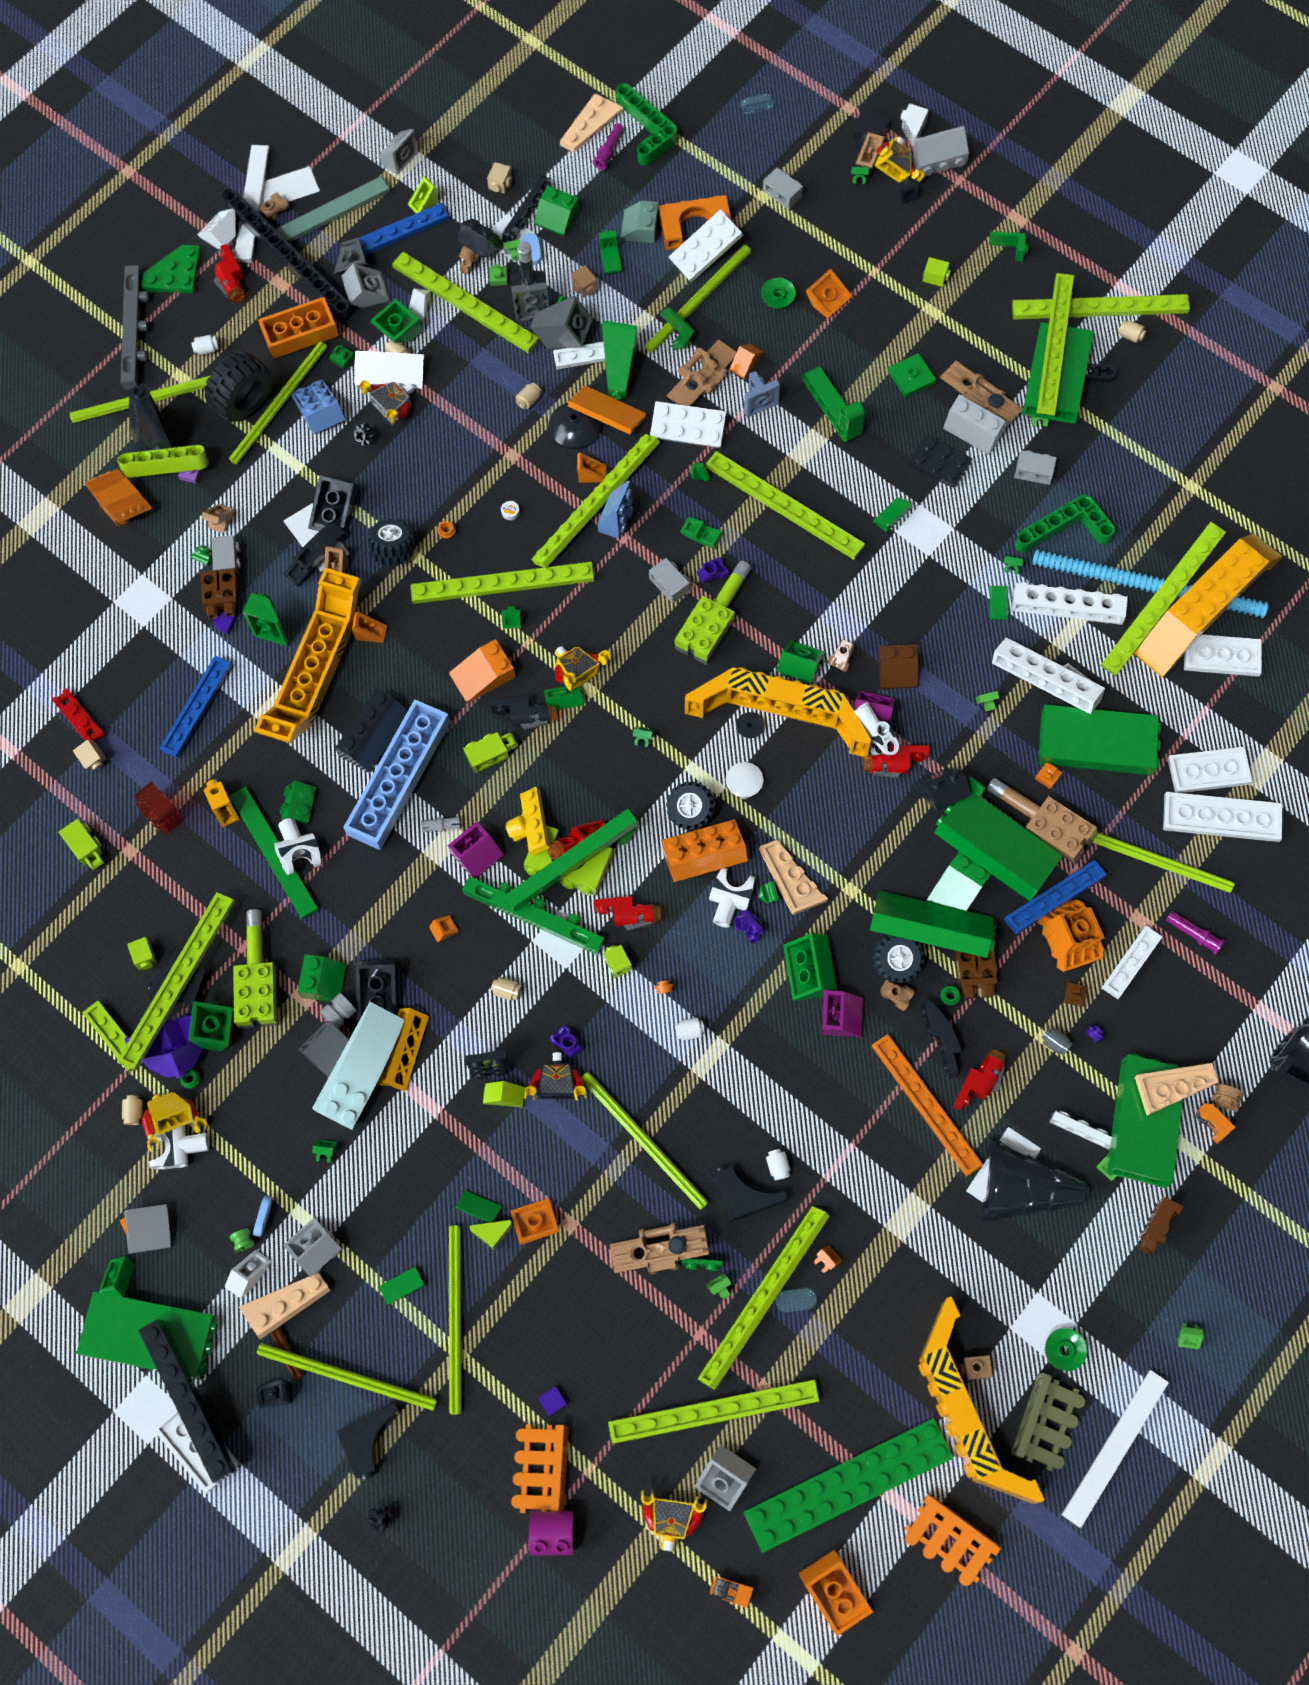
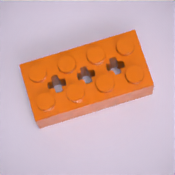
(298, 327)
(704, 850)

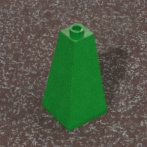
(619, 352)

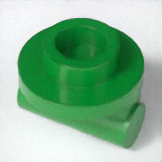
(699, 472)
(202, 554)
(768, 893)

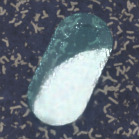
(756, 104)
(795, 1300)

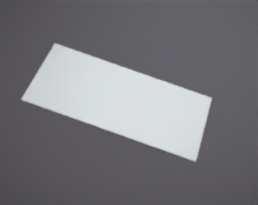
(291, 185)
(389, 367)
(298, 526)
(1010, 1137)

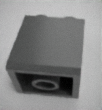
(562, 324)
(325, 1047)

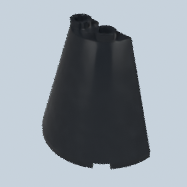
(1292, 1056)

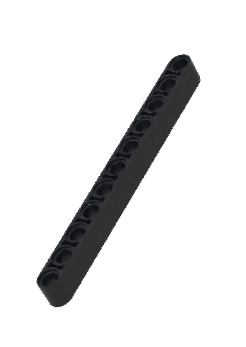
(292, 258)

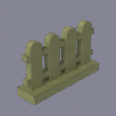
(1029, 1425)

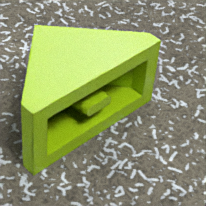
(424, 196)
(504, 1094)
(493, 1232)

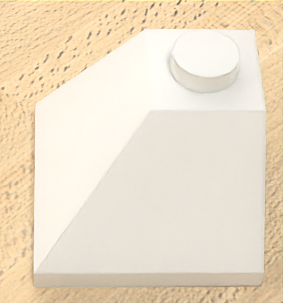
(220, 229)

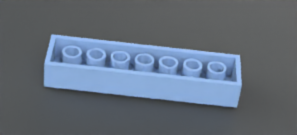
(397, 775)

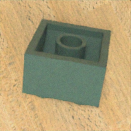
(640, 222)

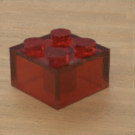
(157, 808)

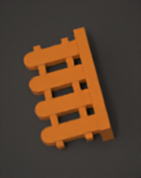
(547, 1458)
(962, 1542)

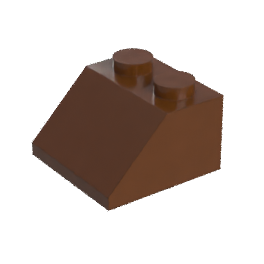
(898, 666)

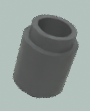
(1057, 1041)

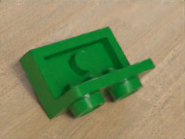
(298, 802)

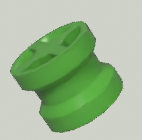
(242, 1240)

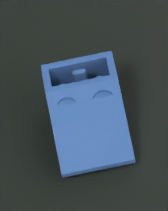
(318, 406)
(616, 511)

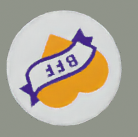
(510, 510)

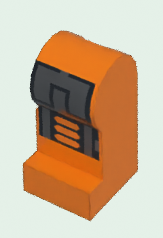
(1215, 1120)
(731, 1591)

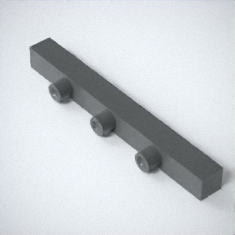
(132, 326)

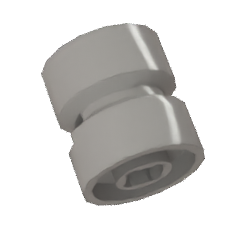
(338, 1011)

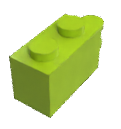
(489, 750)
(82, 844)

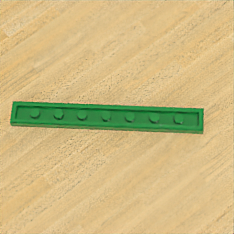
(266, 841)

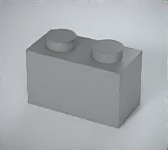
(782, 188)
(1035, 467)
(225, 553)
(669, 580)

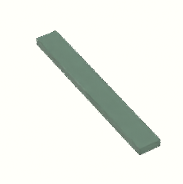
(334, 209)

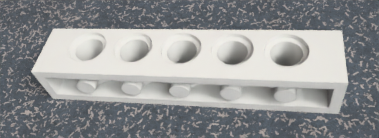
(1060, 608)
(1048, 675)

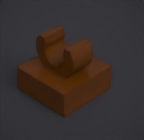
(1075, 994)

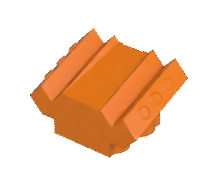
(117, 496)
(1073, 935)

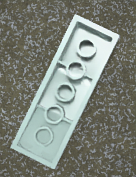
(359, 1066)

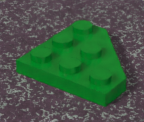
(175, 272)

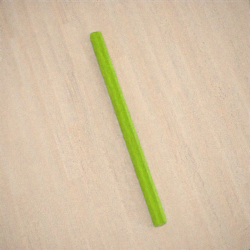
(699, 297)
(277, 403)
(122, 404)
(1164, 862)
(639, 1135)
(454, 1320)
(346, 1376)

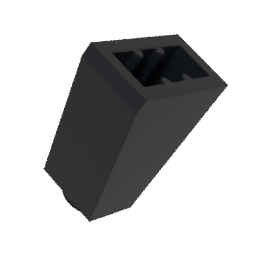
(192, 991)

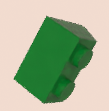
(556, 211)
(397, 322)
(800, 661)
(321, 978)
(210, 1026)

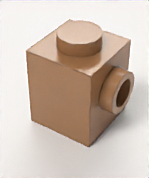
(583, 281)
(976, 1368)

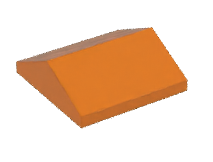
(828, 294)
(534, 1221)

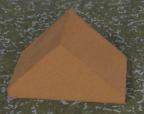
(868, 154)
(335, 559)

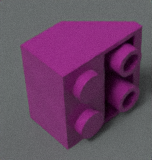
(475, 850)
(841, 1014)

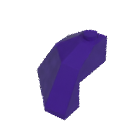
(171, 1050)

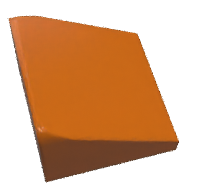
(443, 928)

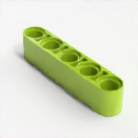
(163, 461)

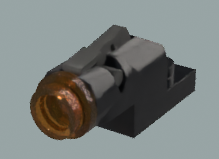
(522, 713)

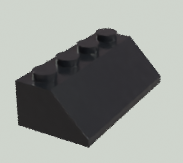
(371, 731)

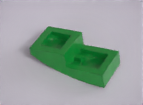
(701, 533)

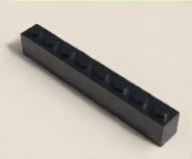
(187, 1401)

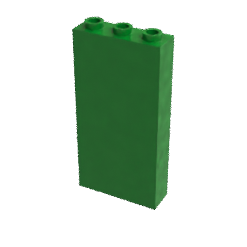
(1072, 375)
(1099, 740)
(998, 844)
(933, 924)
(1143, 1145)
(113, 1332)

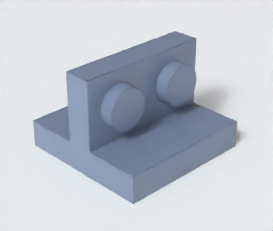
(760, 395)

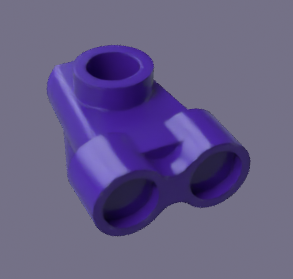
(712, 570)
(750, 924)
(566, 1041)

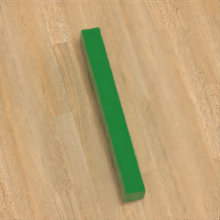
(571, 860)
(535, 915)

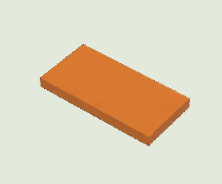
(607, 409)

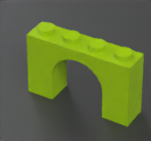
(586, 878)

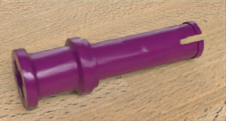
(605, 151)
(1203, 937)

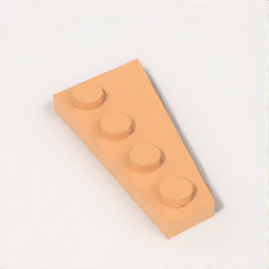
(590, 121)
(792, 882)
(1173, 1085)
(281, 1305)

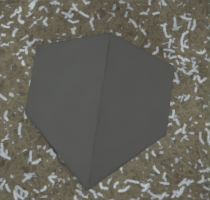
(349, 254)

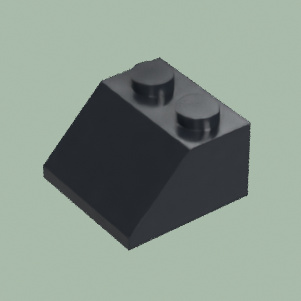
(479, 238)

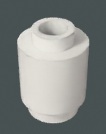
(205, 344)
(689, 1029)
(778, 1164)

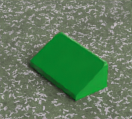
(892, 514)
(564, 698)
(478, 1207)
(117, 1277)

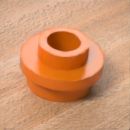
(446, 525)
(664, 987)

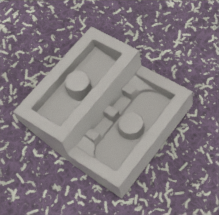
(147, 1229)

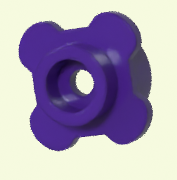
(1095, 1033)

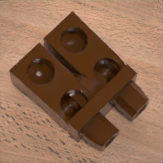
(220, 592)
(976, 974)
(1158, 1225)

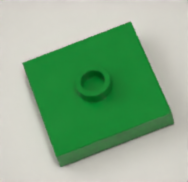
(911, 375)

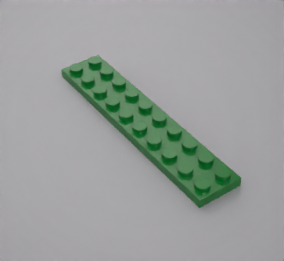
(848, 1485)

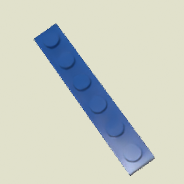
(403, 229)
(196, 706)
(1055, 897)

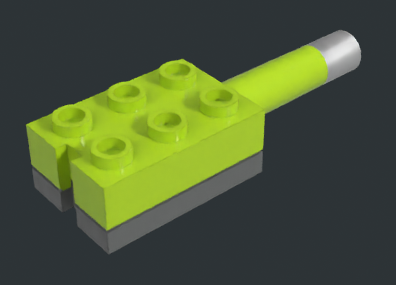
(711, 619)
(256, 982)

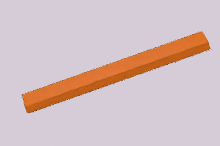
(927, 1105)

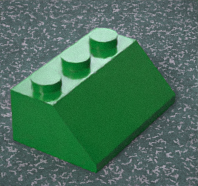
(264, 620)
(809, 966)

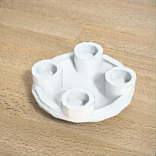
(744, 780)

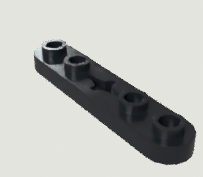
(525, 210)

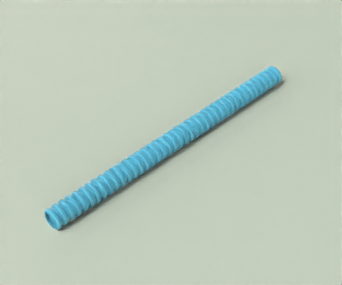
(1132, 579)

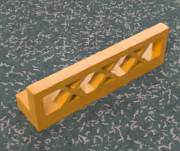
(394, 1061)

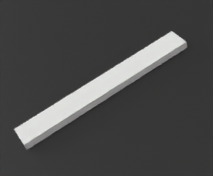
(253, 195)
(1114, 1449)

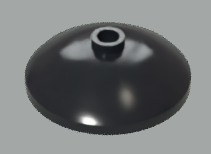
(570, 432)

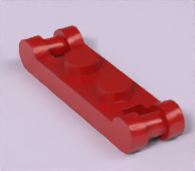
(77, 716)

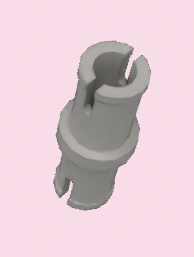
(440, 824)

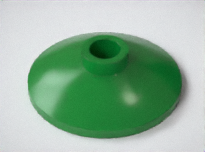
(778, 287)
(1073, 1342)

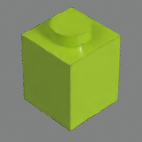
(936, 272)
(142, 953)
(617, 961)

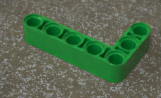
(662, 129)
(845, 419)
(1059, 516)

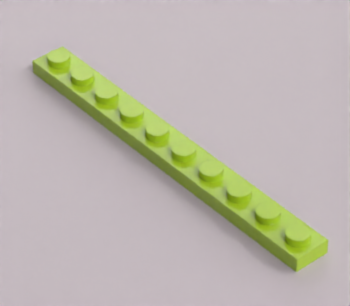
(466, 302)
(1105, 306)
(1055, 344)
(595, 501)
(785, 505)
(502, 582)
(1163, 599)
(176, 981)
(763, 1298)
(713, 1411)

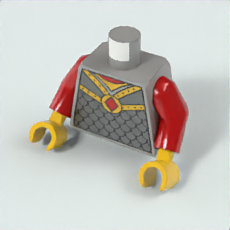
(389, 399)

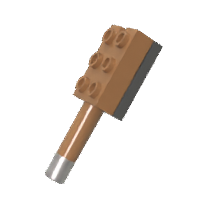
(1050, 822)

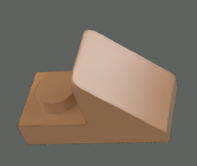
(218, 517)

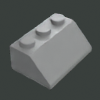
(941, 151)
(974, 424)

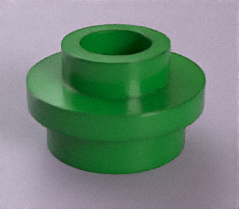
(954, 991)
(189, 1085)

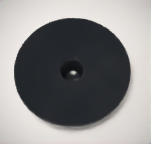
(749, 725)

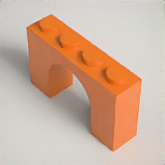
(673, 215)

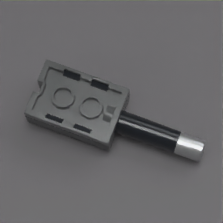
(528, 286)

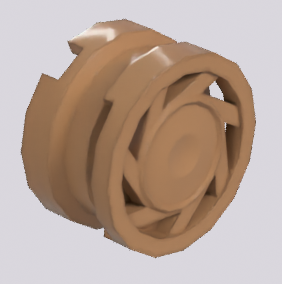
(1227, 1097)

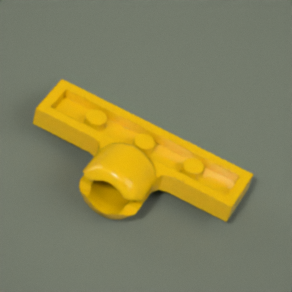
(530, 823)

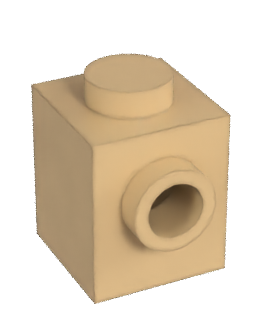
(499, 178)
(89, 755)

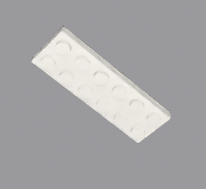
(1222, 816)

